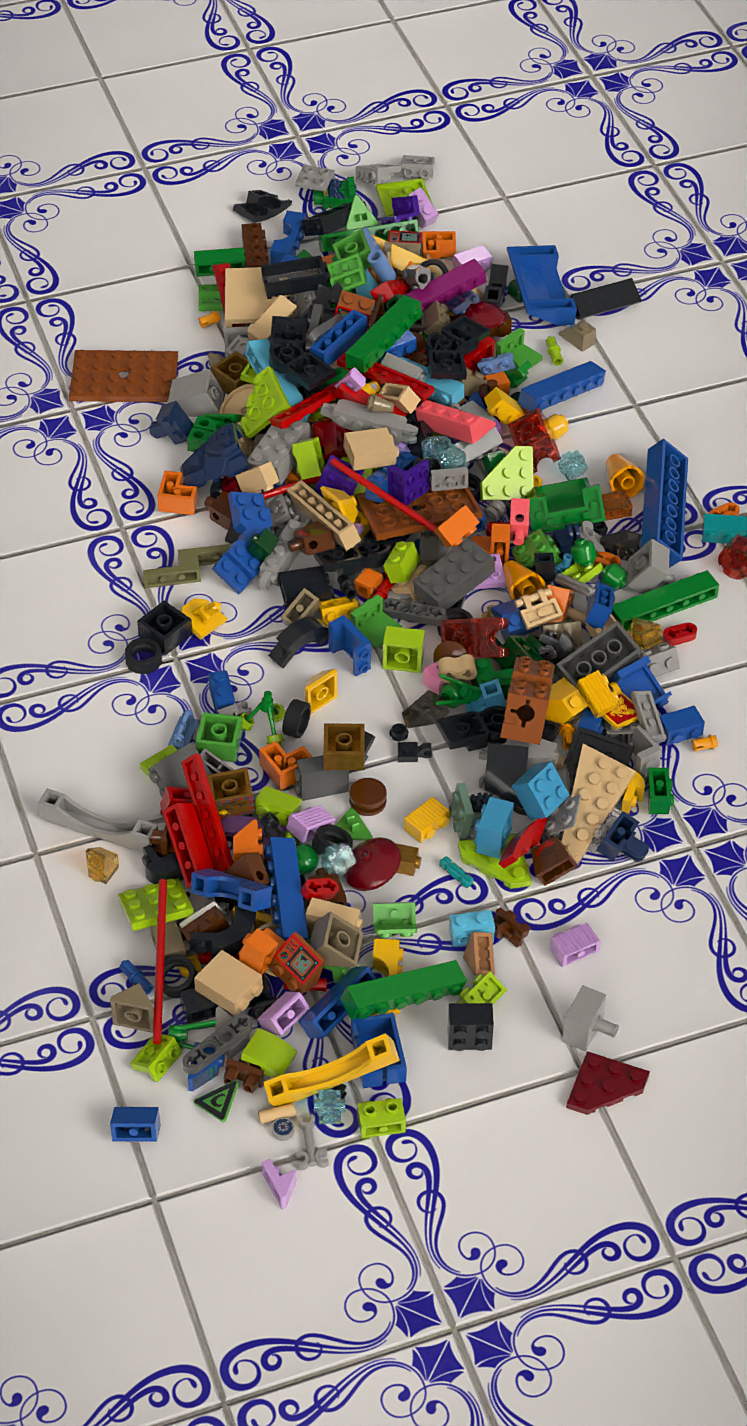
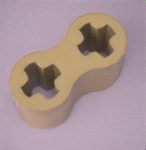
(458, 668)

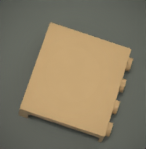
(245, 295)

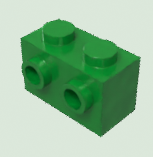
(659, 791)

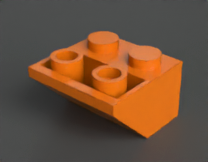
(247, 841)

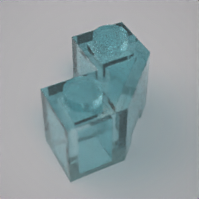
(441, 448)

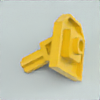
(204, 616)

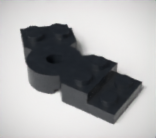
(447, 350)
(288, 354)
(366, 555)
(477, 731)

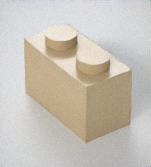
(401, 396)
(258, 478)

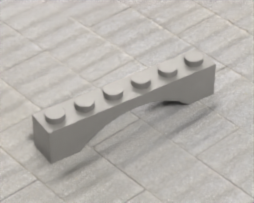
(64, 811)

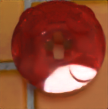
(734, 558)

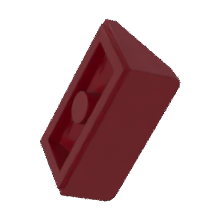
(334, 440)

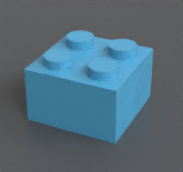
(540, 790)
(493, 827)

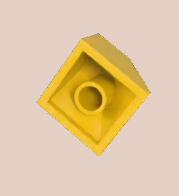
(341, 501)
(321, 689)
(564, 702)

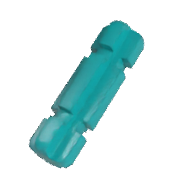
(456, 872)

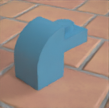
(491, 696)

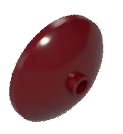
(485, 314)
(376, 864)

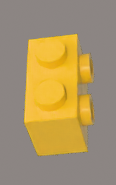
(503, 406)

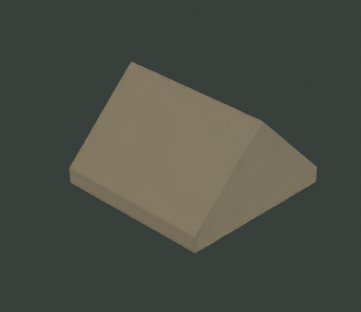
(133, 1009)

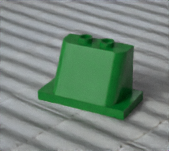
(565, 504)

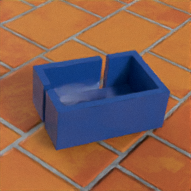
(372, 1027)

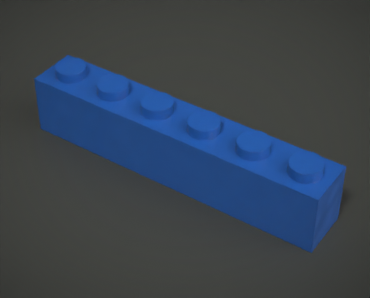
(561, 386)
(286, 888)

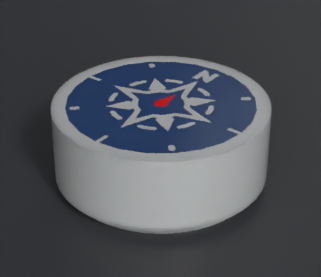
(283, 1129)

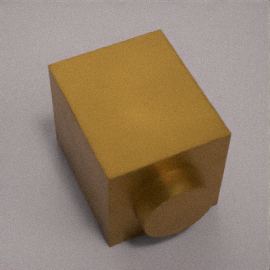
(409, 859)

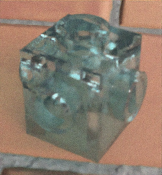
(572, 465)
(337, 858)
(329, 1106)

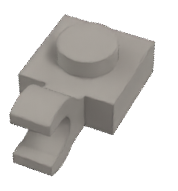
(233, 710)

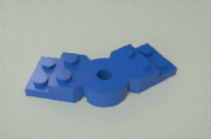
(249, 517)

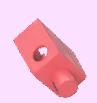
(519, 526)

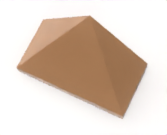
(480, 953)

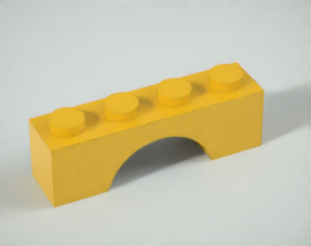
(386, 960)

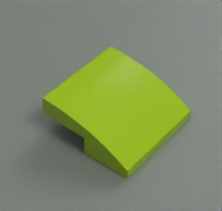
(269, 1052)

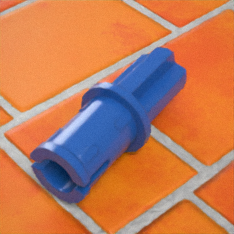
(136, 976)

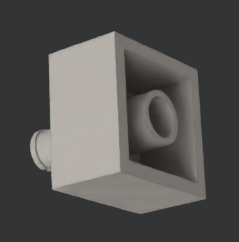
(649, 567)
(586, 1018)

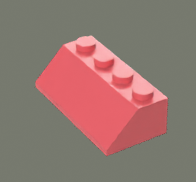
(453, 422)

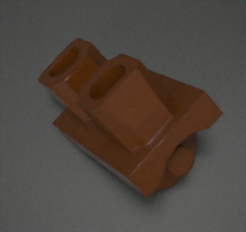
(162, 842)
(508, 927)
(244, 1071)

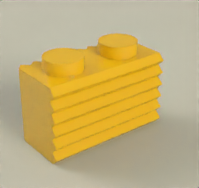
(597, 693)
(427, 820)

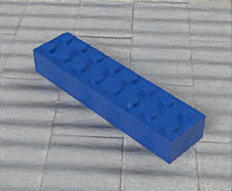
(665, 499)

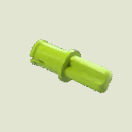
(554, 351)

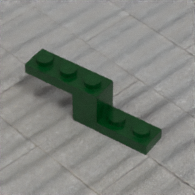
(517, 648)

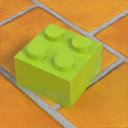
(403, 649)

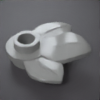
(587, 532)

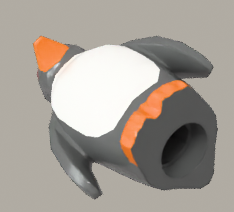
(417, 276)

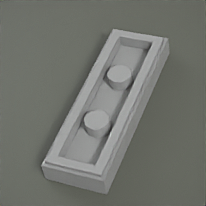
(648, 715)

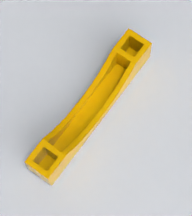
(365, 1059)

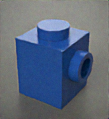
(590, 723)

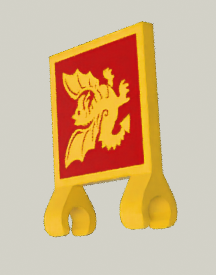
(625, 711)

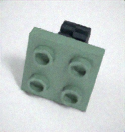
(466, 810)

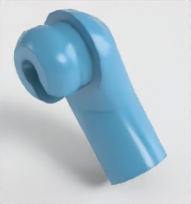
(566, 562)

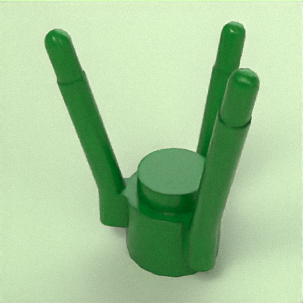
(468, 692)
(180, 1032)

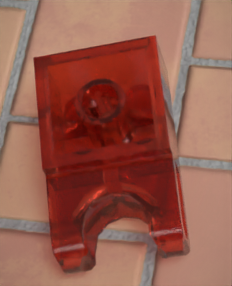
(535, 431)
(477, 635)

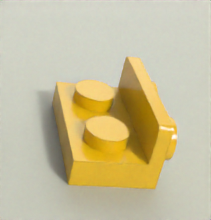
(336, 608)

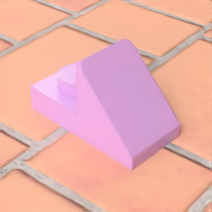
(353, 380)
(280, 1185)

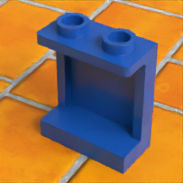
(347, 637)
(640, 678)

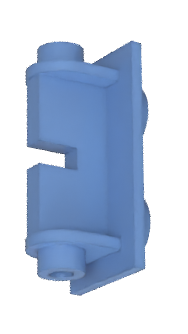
(501, 363)
(184, 730)

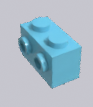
(464, 924)

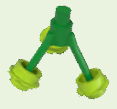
(275, 714)

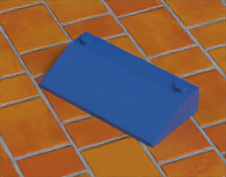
(540, 283)

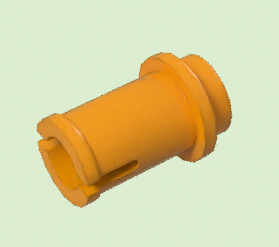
(209, 319)
(567, 732)
(705, 743)

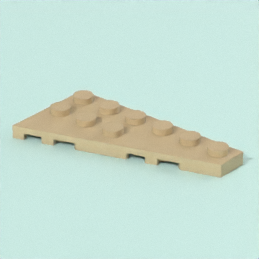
(601, 785)

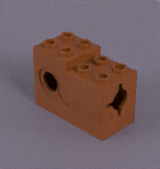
(528, 700)

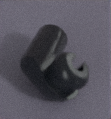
(261, 1006)

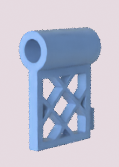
(378, 259)

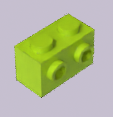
(309, 458)
(401, 562)
(278, 803)
(381, 1117)

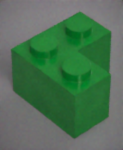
(486, 673)

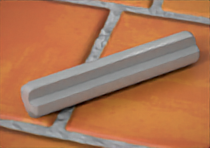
(574, 585)

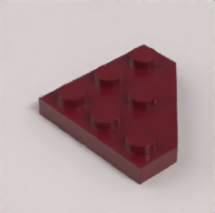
(604, 1083)

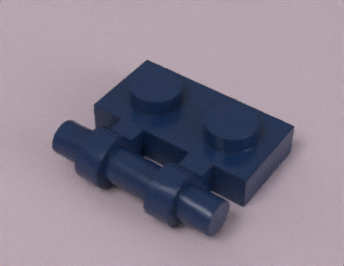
(460, 303)

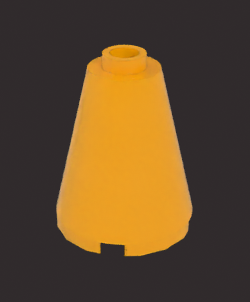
(624, 475)
(521, 580)

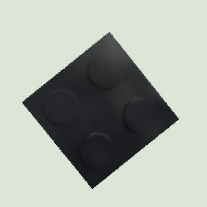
(165, 626)
(470, 1026)

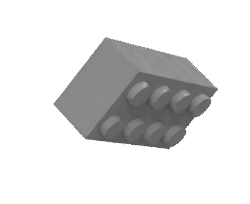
(277, 448)

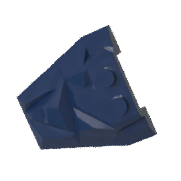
(216, 458)

